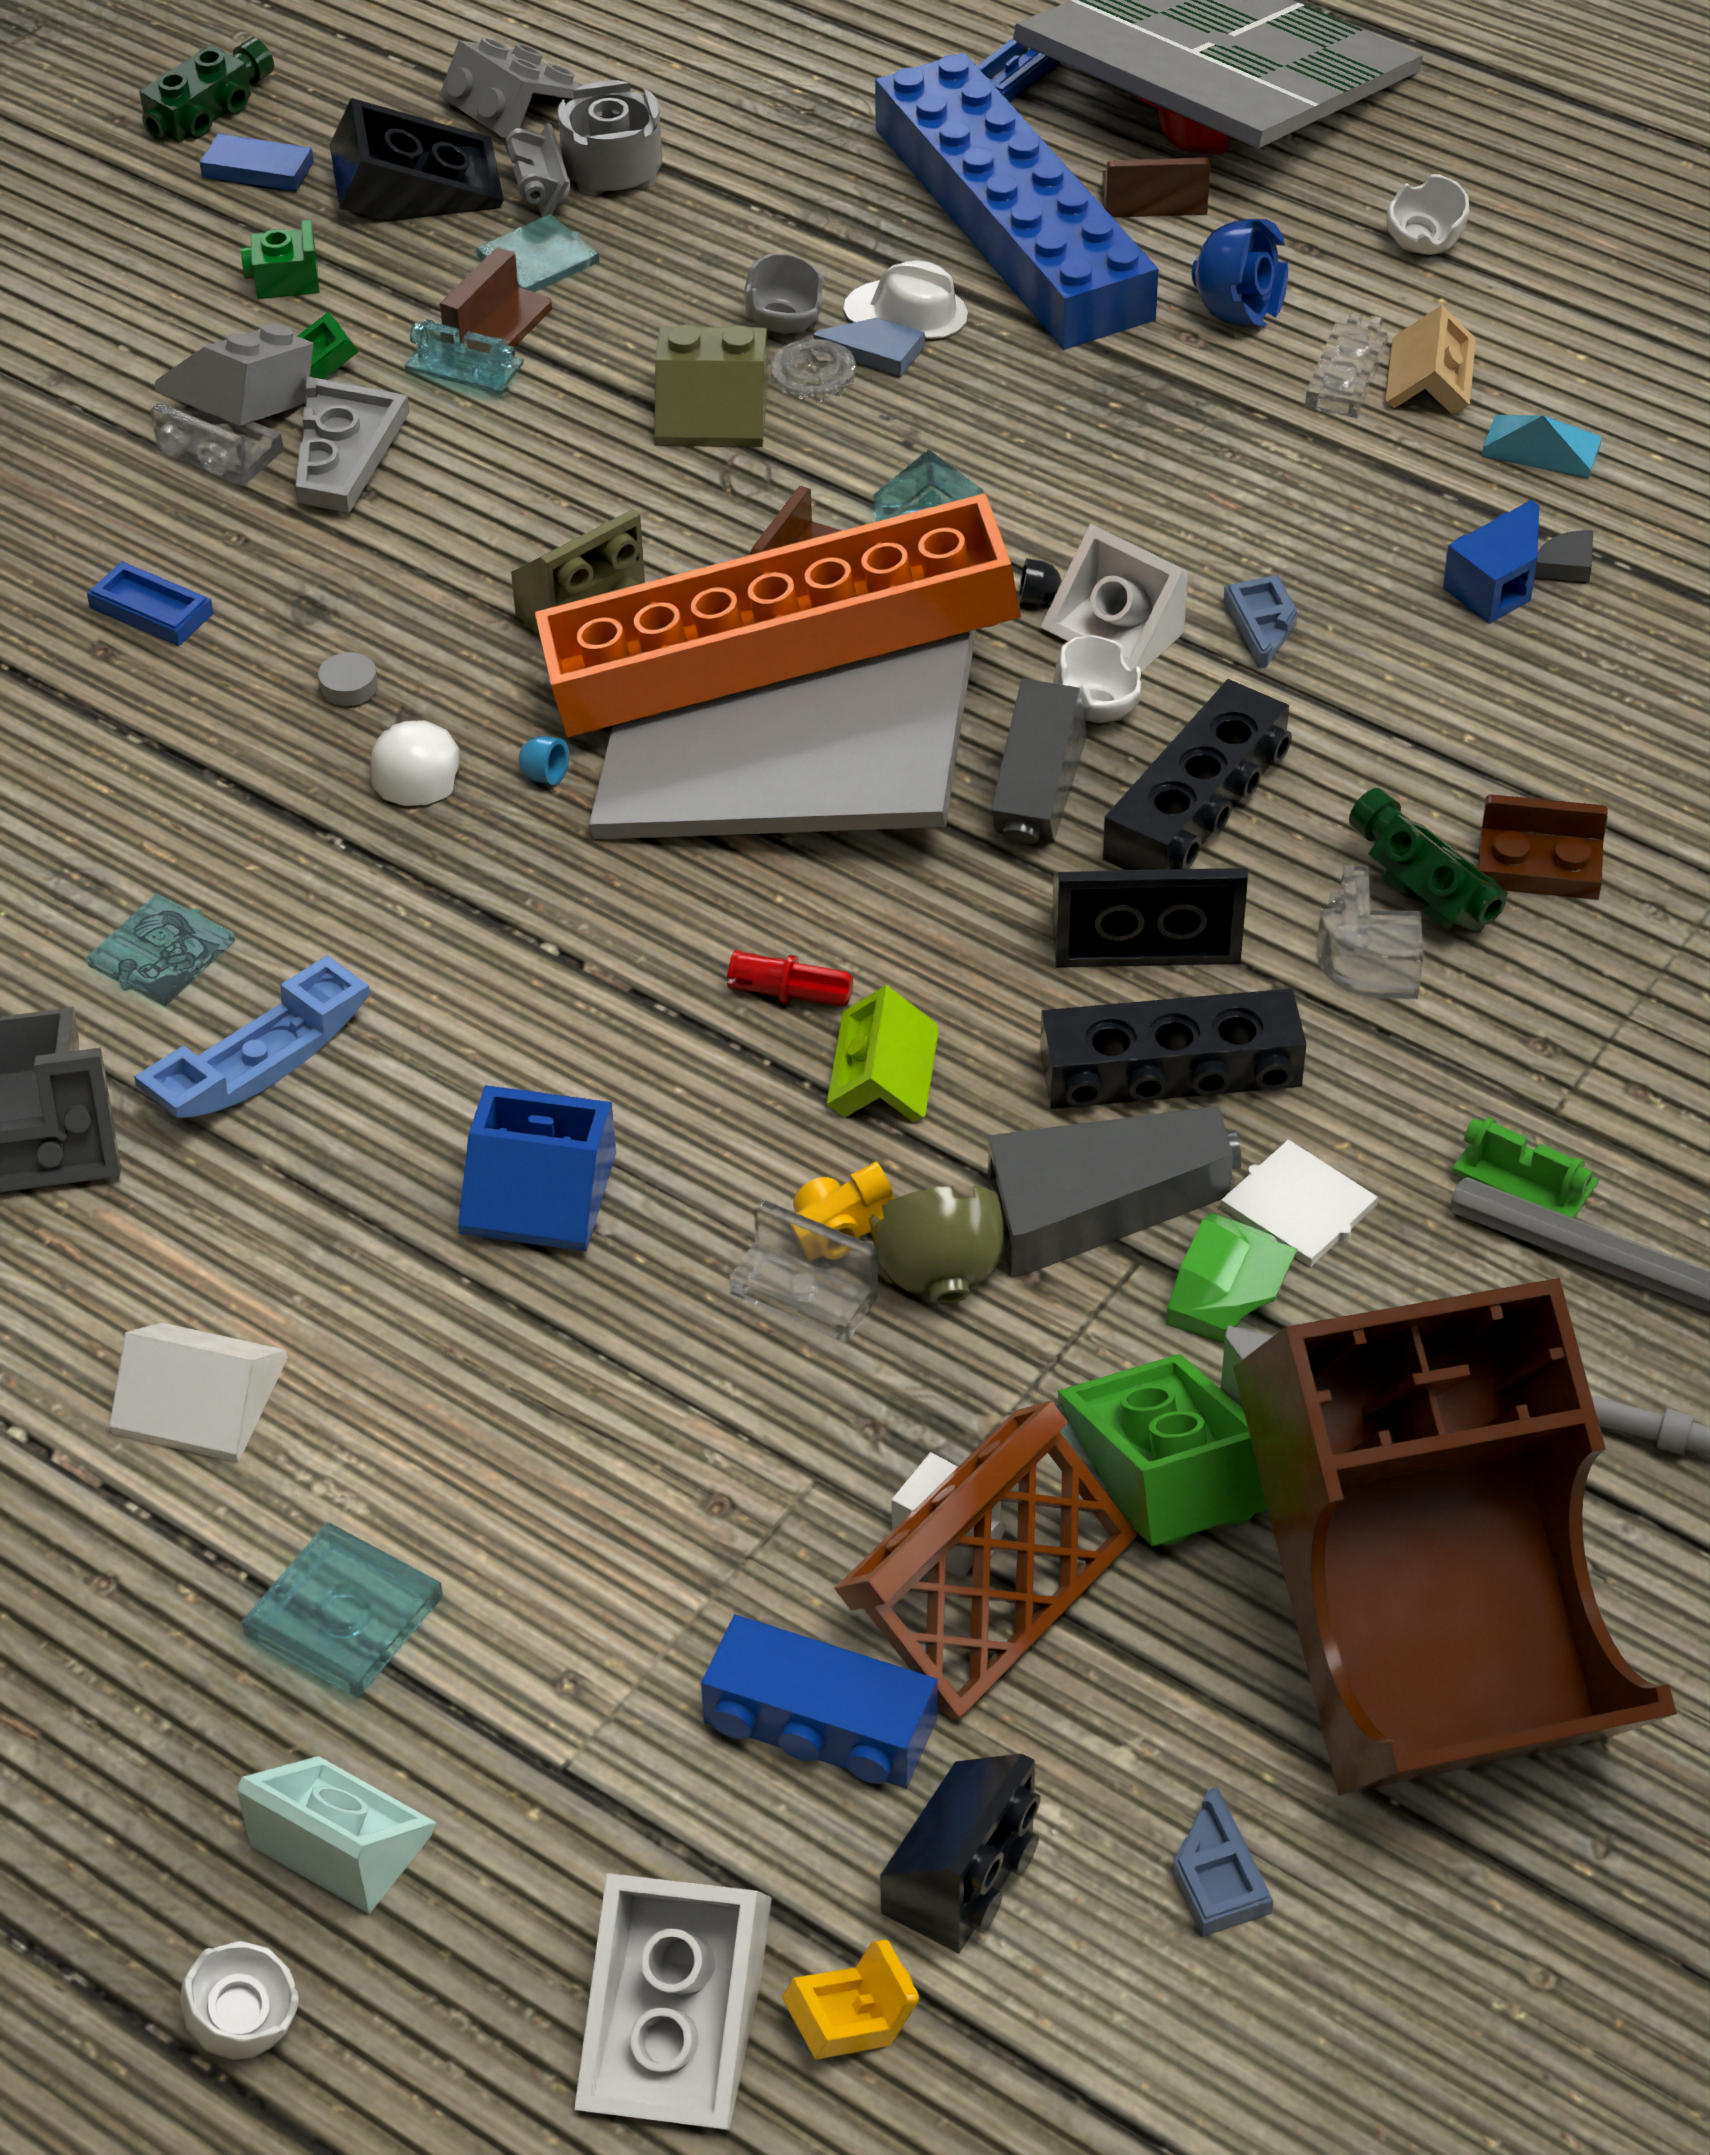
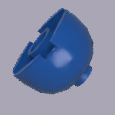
(1241, 272)

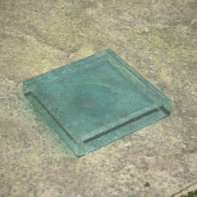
(342, 1609)

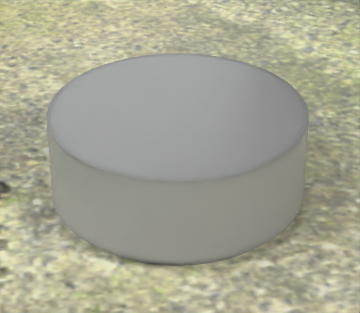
(348, 679)

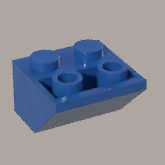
(536, 1167)

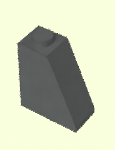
(1039, 761)

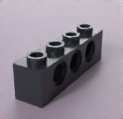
(1197, 781)
(1172, 1048)

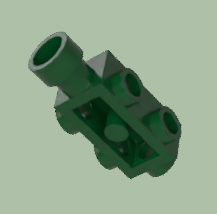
(203, 90)
(1426, 865)

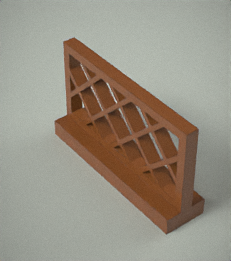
(949, 1514)

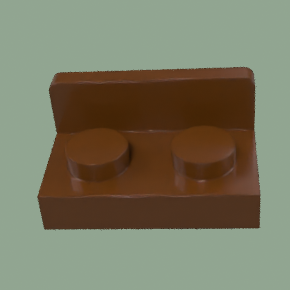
(1543, 845)

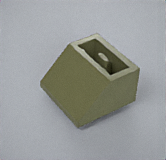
(582, 568)

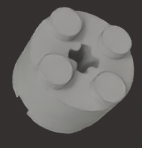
(610, 137)

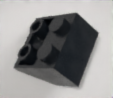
(963, 1850)

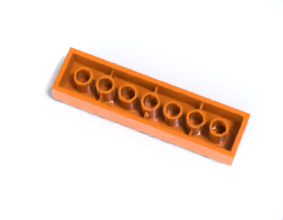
(777, 615)

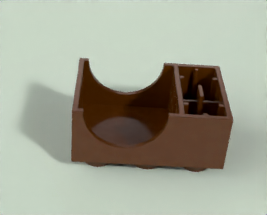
(1435, 1532)

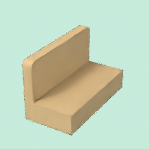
(1435, 357)

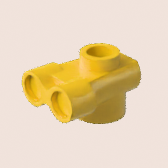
(846, 1206)

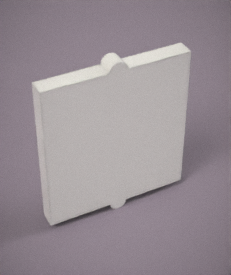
(1299, 1202)

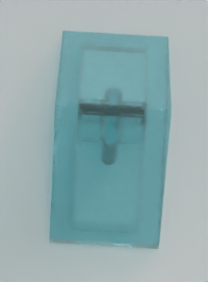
(922, 485)

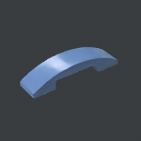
(264, 1051)

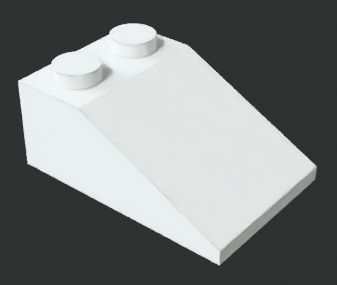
(671, 2000)

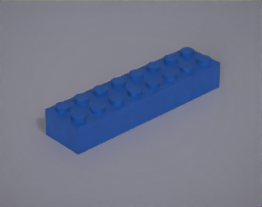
(1016, 201)

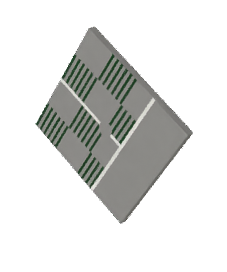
(1223, 63)

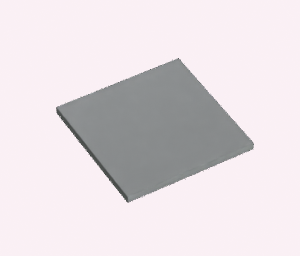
(802, 755)

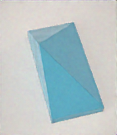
(1542, 444)

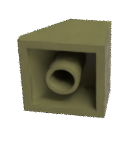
(711, 386)

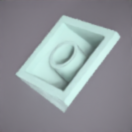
(332, 1828)

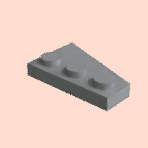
(344, 440)

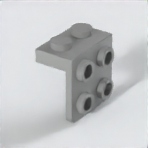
(498, 82)

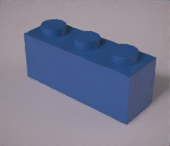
(819, 1701)

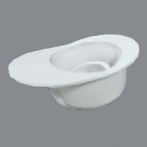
(912, 296)

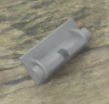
(538, 168)

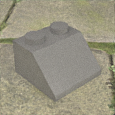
(244, 375)

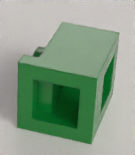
(282, 262)

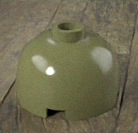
(940, 1241)

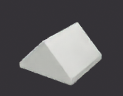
(1120, 596)
(193, 1389)

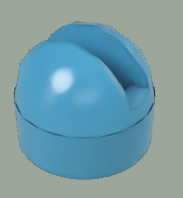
(544, 759)

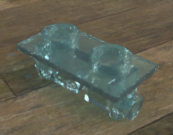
(477, 362)

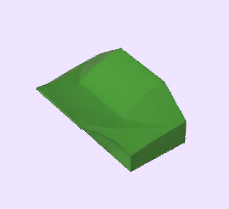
(1226, 1276)

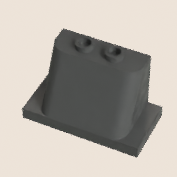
(52, 1104)

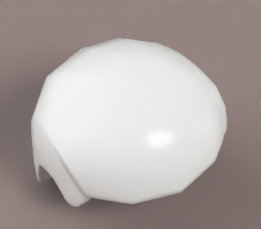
(1428, 216)
(1102, 675)
(414, 763)
(238, 2000)

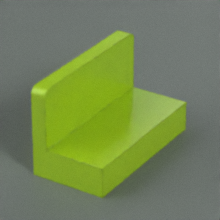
(883, 1053)

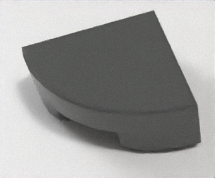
(1566, 557)

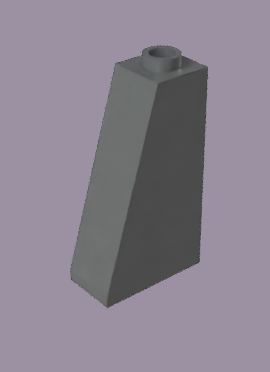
(1105, 1180)

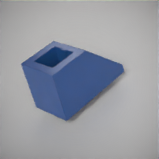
(1495, 564)

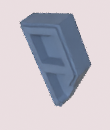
(878, 343)
(1261, 615)
(1219, 1872)

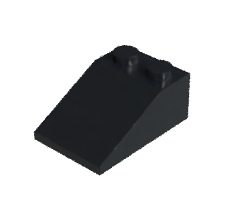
(410, 166)

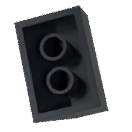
(1149, 917)

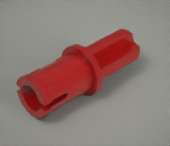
(788, 979)

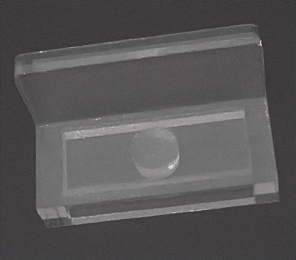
(807, 1272)

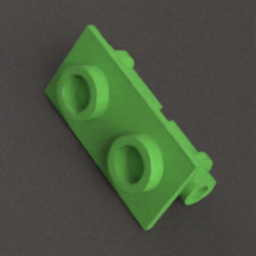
(1538, 1175)

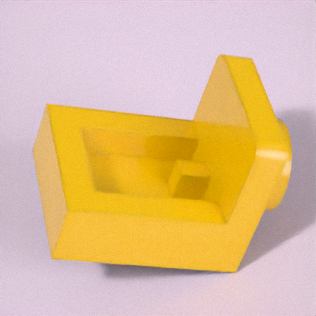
(853, 2006)

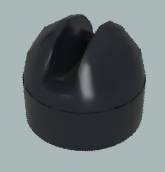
(1038, 582)

